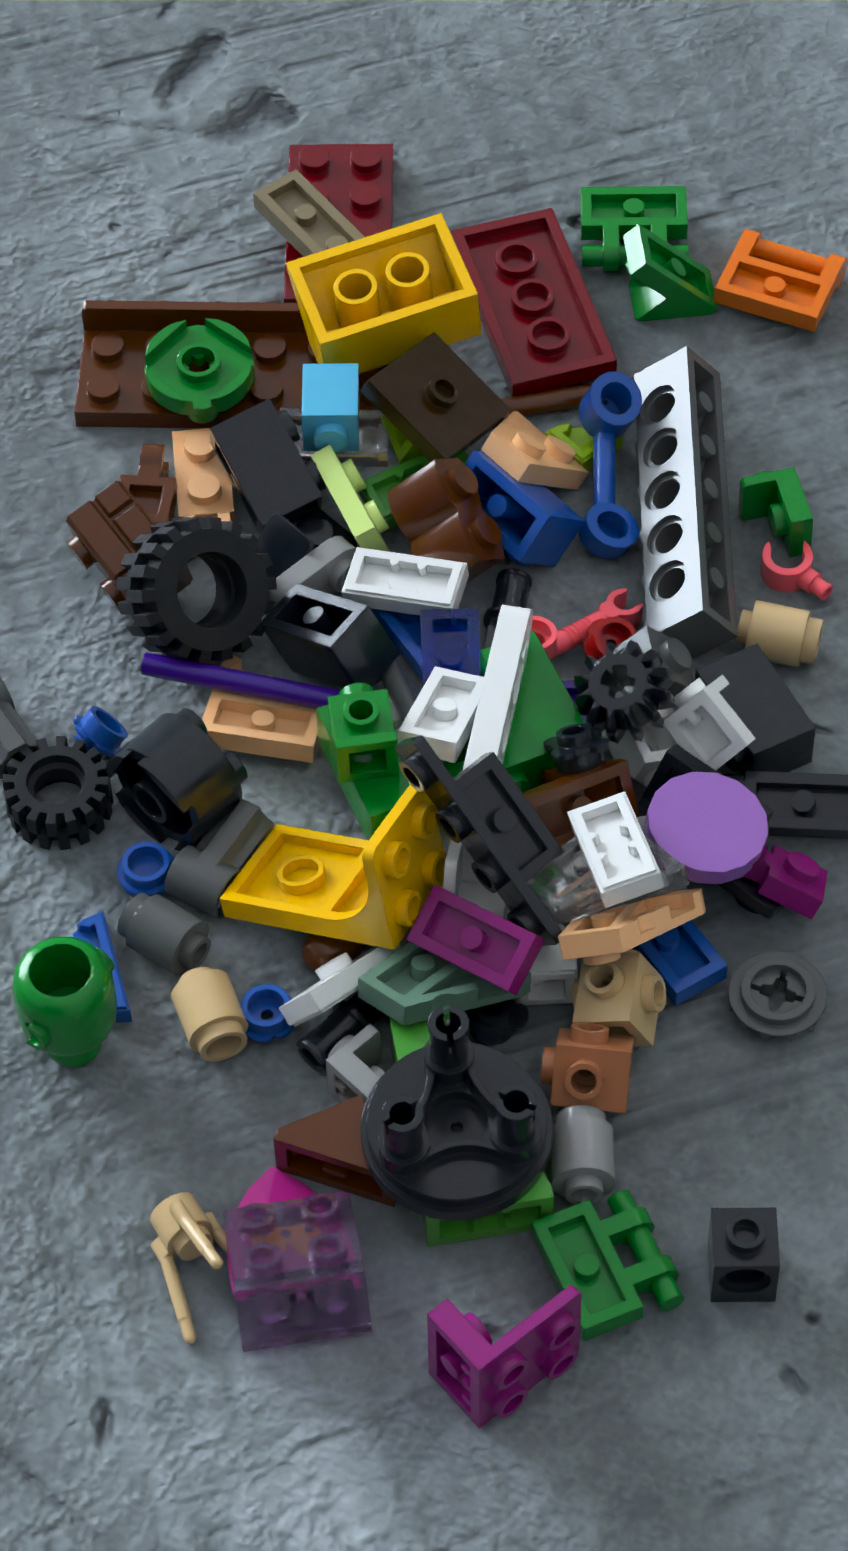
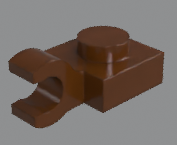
(152, 485)

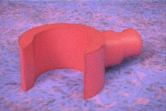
(795, 578)

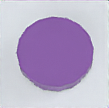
(708, 825)

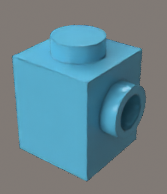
(330, 406)

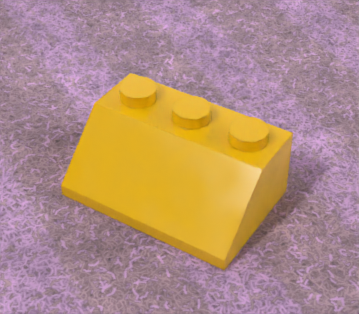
(385, 294)

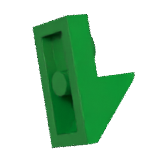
(665, 279)

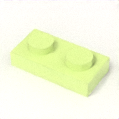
(344, 484)

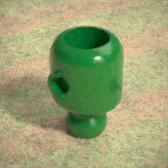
(65, 999)

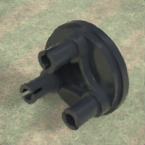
(456, 1126)

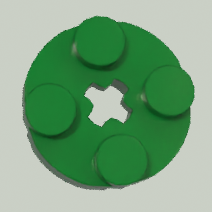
(199, 393)

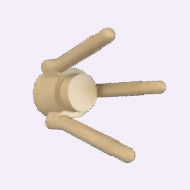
(185, 1233)

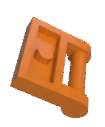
(779, 281)

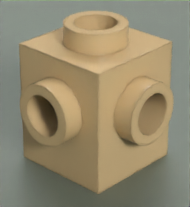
(621, 996)

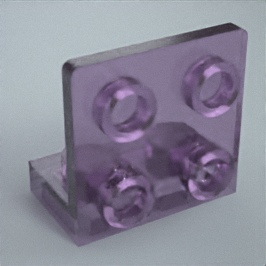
(297, 1271)

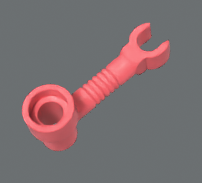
(558, 642)

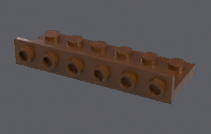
(115, 344)

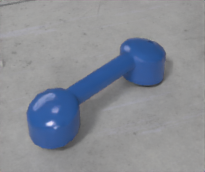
(605, 415)

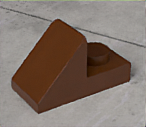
(570, 791)

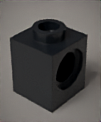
(743, 1254)

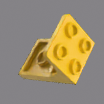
(344, 883)

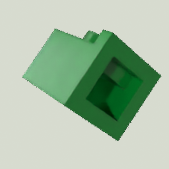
(362, 723)

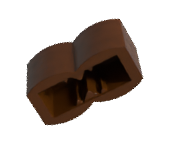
(444, 516)

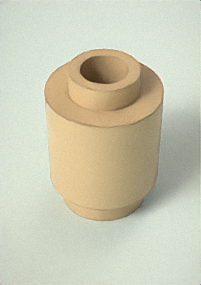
(782, 633)
(210, 1013)

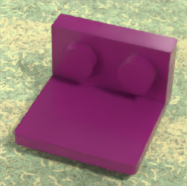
(496, 1377)

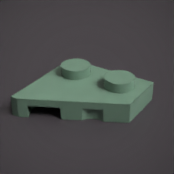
(417, 982)

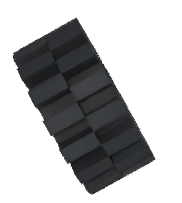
(52, 766)

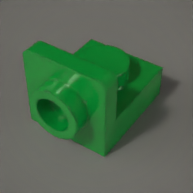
(784, 503)

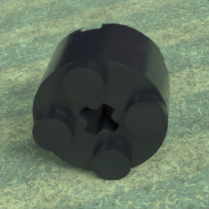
(177, 779)

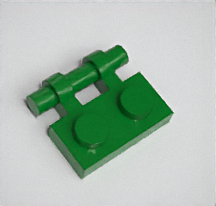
(614, 211)
(582, 1254)

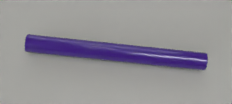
(236, 681)

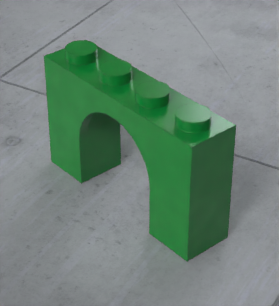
(539, 713)

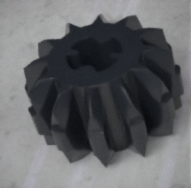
(612, 675)

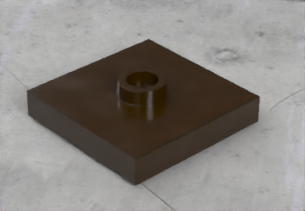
(435, 400)

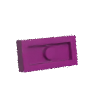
(475, 940)

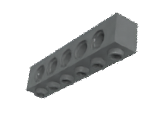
(685, 503)

